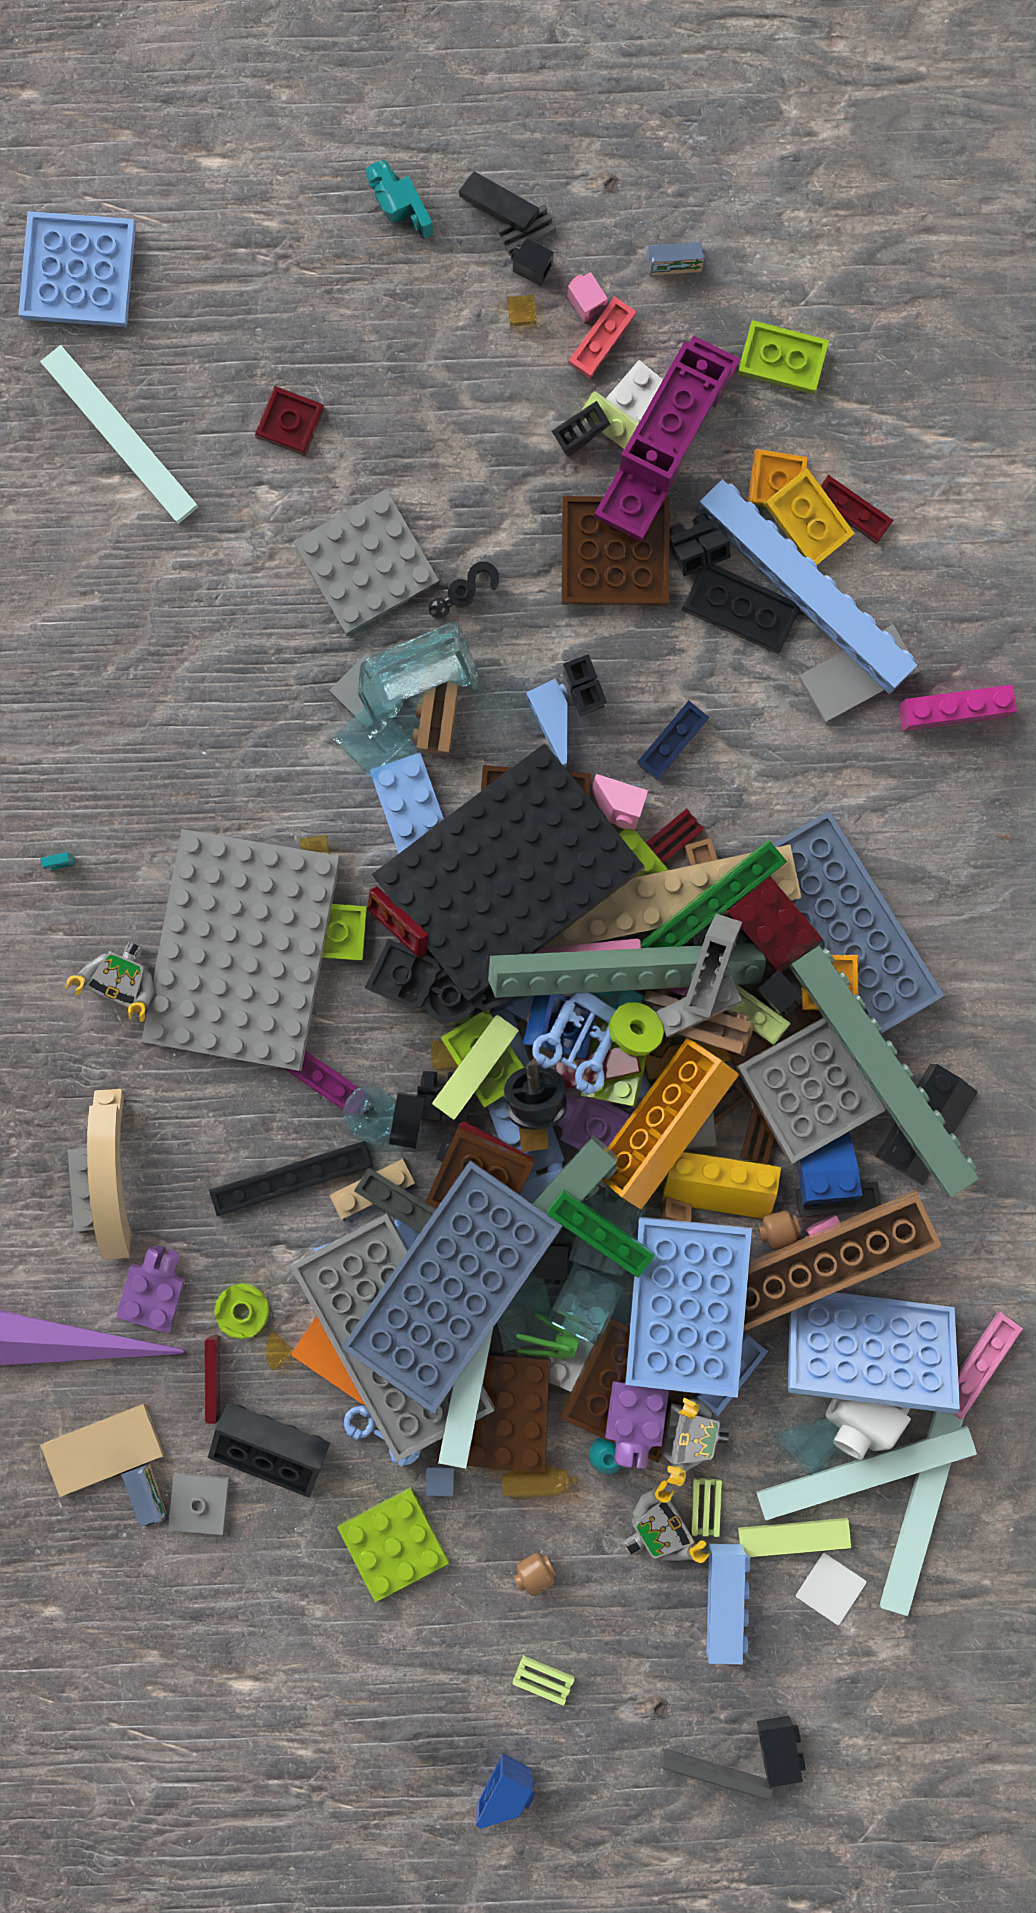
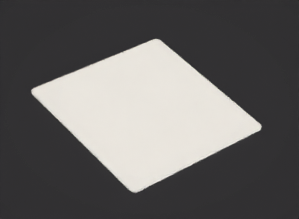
(831, 1588)

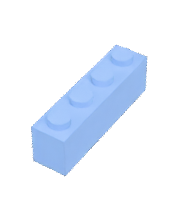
(726, 1604)

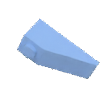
(550, 710)

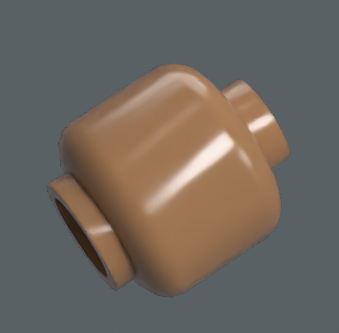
(779, 1229)
(535, 1574)

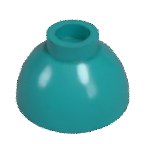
(602, 1456)

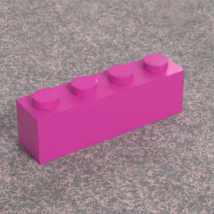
(957, 707)

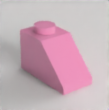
(619, 801)

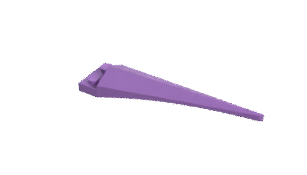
(40, 1341)

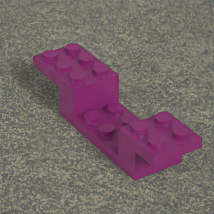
(664, 435)

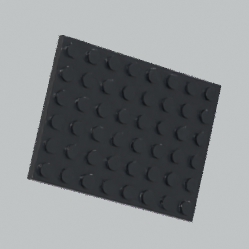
(508, 869)

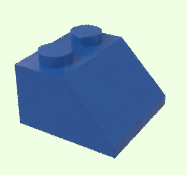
(542, 1019)
(505, 1793)

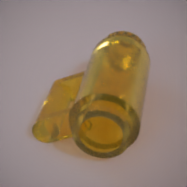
(531, 1484)

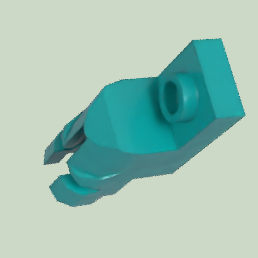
(398, 197)

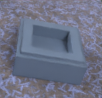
(439, 1480)

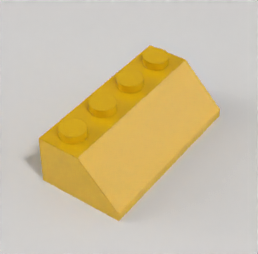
(723, 1184)

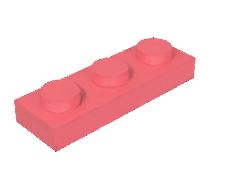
(602, 337)

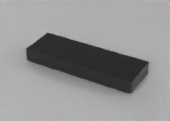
(499, 202)

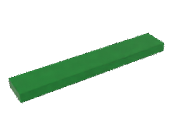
(717, 898)

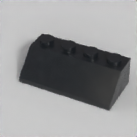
(948, 1096)
(268, 1449)

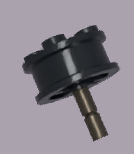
(535, 1097)

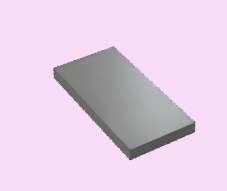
(842, 683)

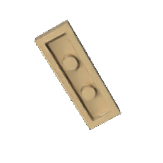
(349, 1202)

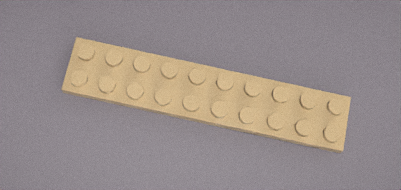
(655, 898)

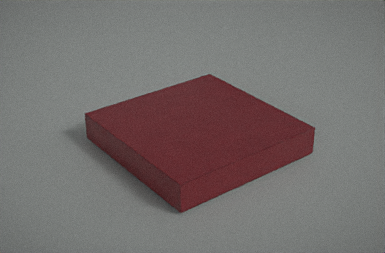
(289, 421)

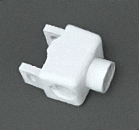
(866, 1425)

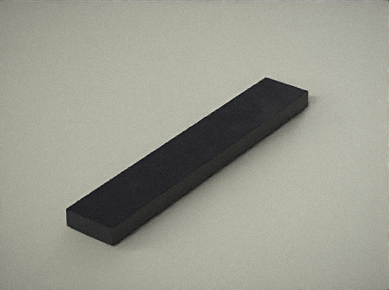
(291, 1178)

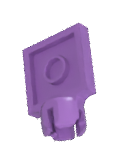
(589, 1118)
(152, 1291)
(635, 1422)

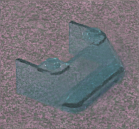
(414, 668)

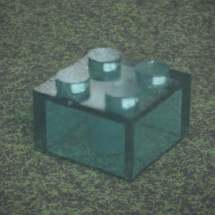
(585, 1304)

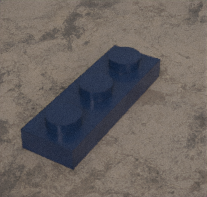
(672, 740)

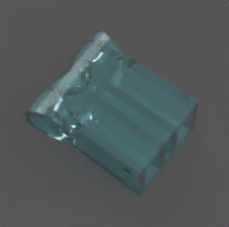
(618, 1212)

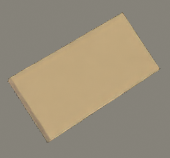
(102, 1449)

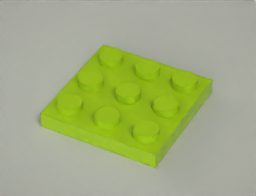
(393, 1544)

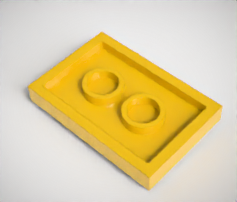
(809, 517)

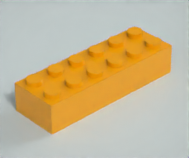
(667, 1121)

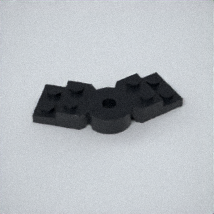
(423, 985)

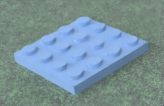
(77, 269)

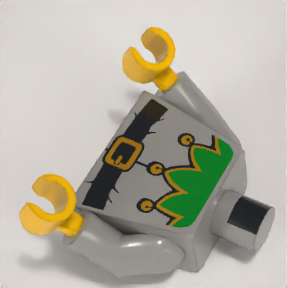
(118, 979)
(690, 1437)
(662, 1529)

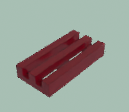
(691, 821)

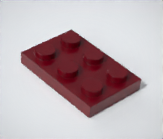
(774, 924)

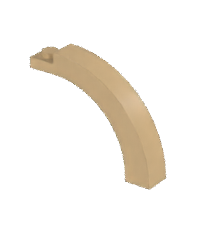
(104, 1175)

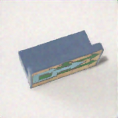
(675, 258)
(144, 1495)

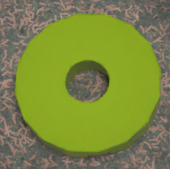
(645, 1019)
(253, 1299)

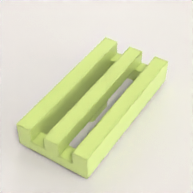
(705, 1531)
(536, 1689)

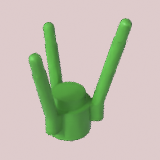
(562, 1347)

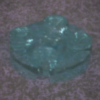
(362, 1100)

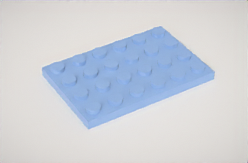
(689, 1307)
(875, 1352)

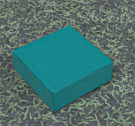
(57, 861)

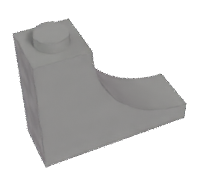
(712, 965)

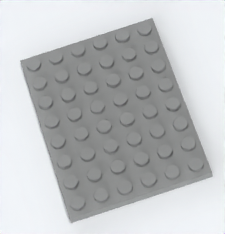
(241, 949)

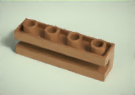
(436, 719)
(720, 1031)

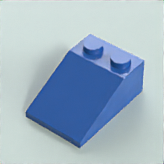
(830, 1173)

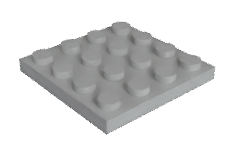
(366, 562)
(809, 1090)

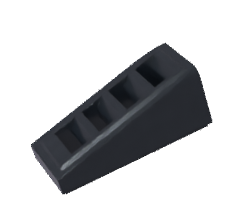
(560, 431)

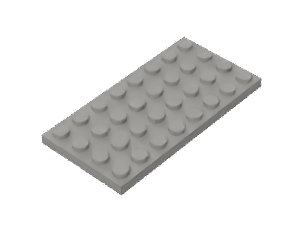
(341, 1287)

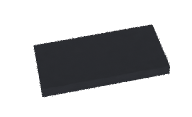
(741, 607)

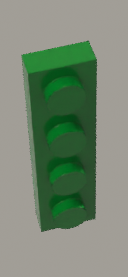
(600, 1233)

